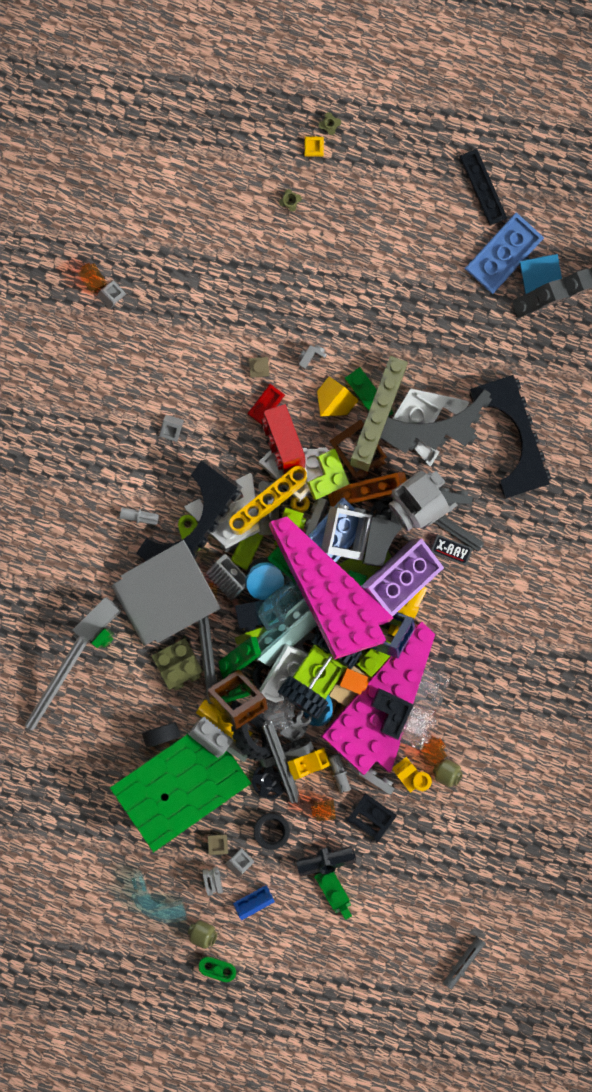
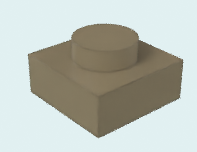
(259, 367)
(218, 844)

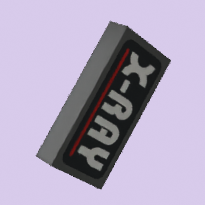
(451, 550)

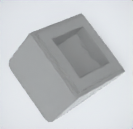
(111, 294)
(171, 428)
(239, 862)

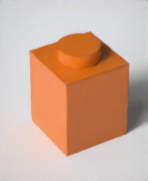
(353, 681)

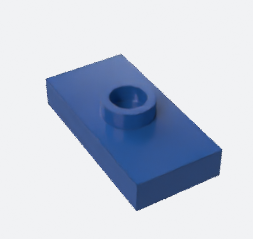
(253, 902)

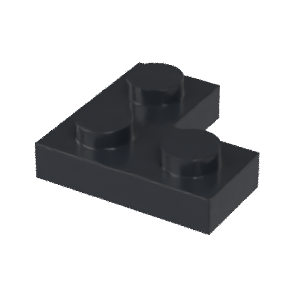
(396, 710)

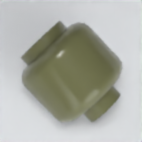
(447, 773)
(202, 934)

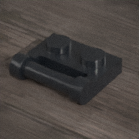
(376, 813)

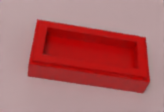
(269, 399)

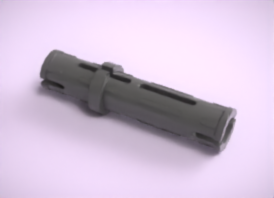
(450, 981)

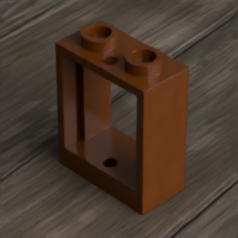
(345, 435)
(244, 712)

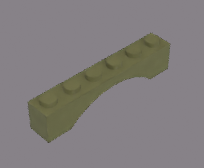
(378, 413)

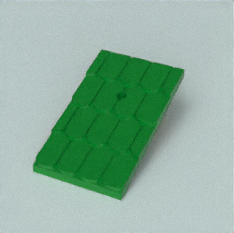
(194, 785)

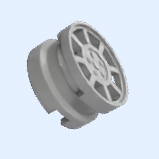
(215, 881)

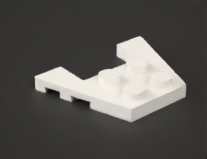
(424, 408)
(223, 533)

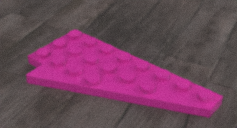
(339, 605)
(357, 727)

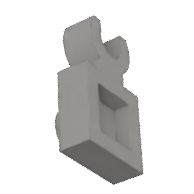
(297, 728)

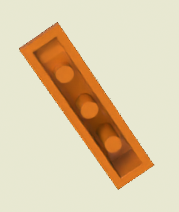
(368, 489)

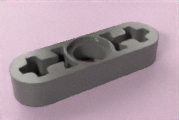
(291, 750)

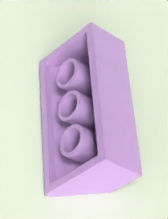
(403, 576)

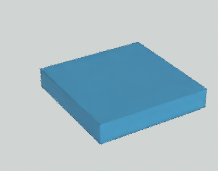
(540, 271)

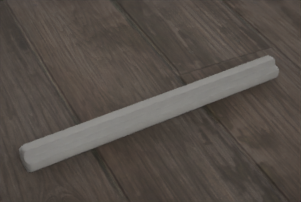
(56, 682)

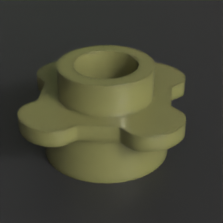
(329, 128)
(290, 195)

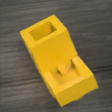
(308, 763)
(405, 771)

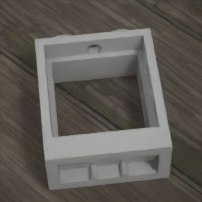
(360, 537)
(97, 620)

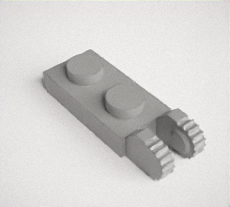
(384, 784)

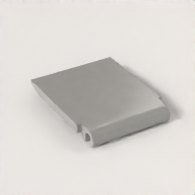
(165, 594)

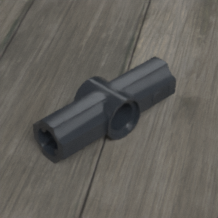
(326, 861)

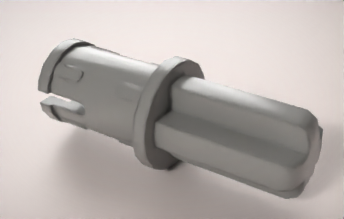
(139, 516)
(339, 773)

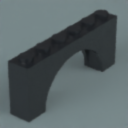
(530, 469)
(218, 494)

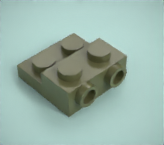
(177, 664)

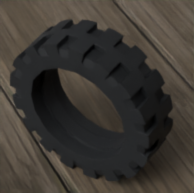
(245, 742)

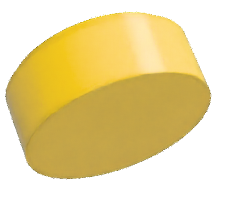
(421, 781)

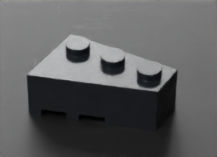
(248, 615)

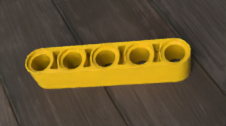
(265, 509)

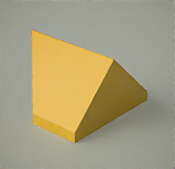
(335, 399)

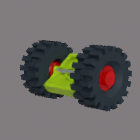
(316, 678)

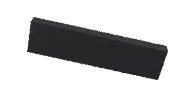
(483, 187)

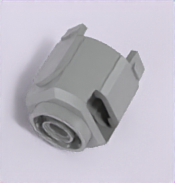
(419, 501)

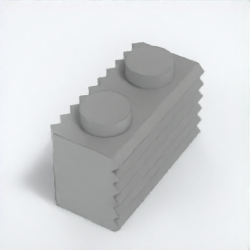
(227, 577)
(210, 737)

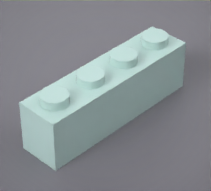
(297, 624)

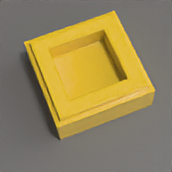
(314, 146)

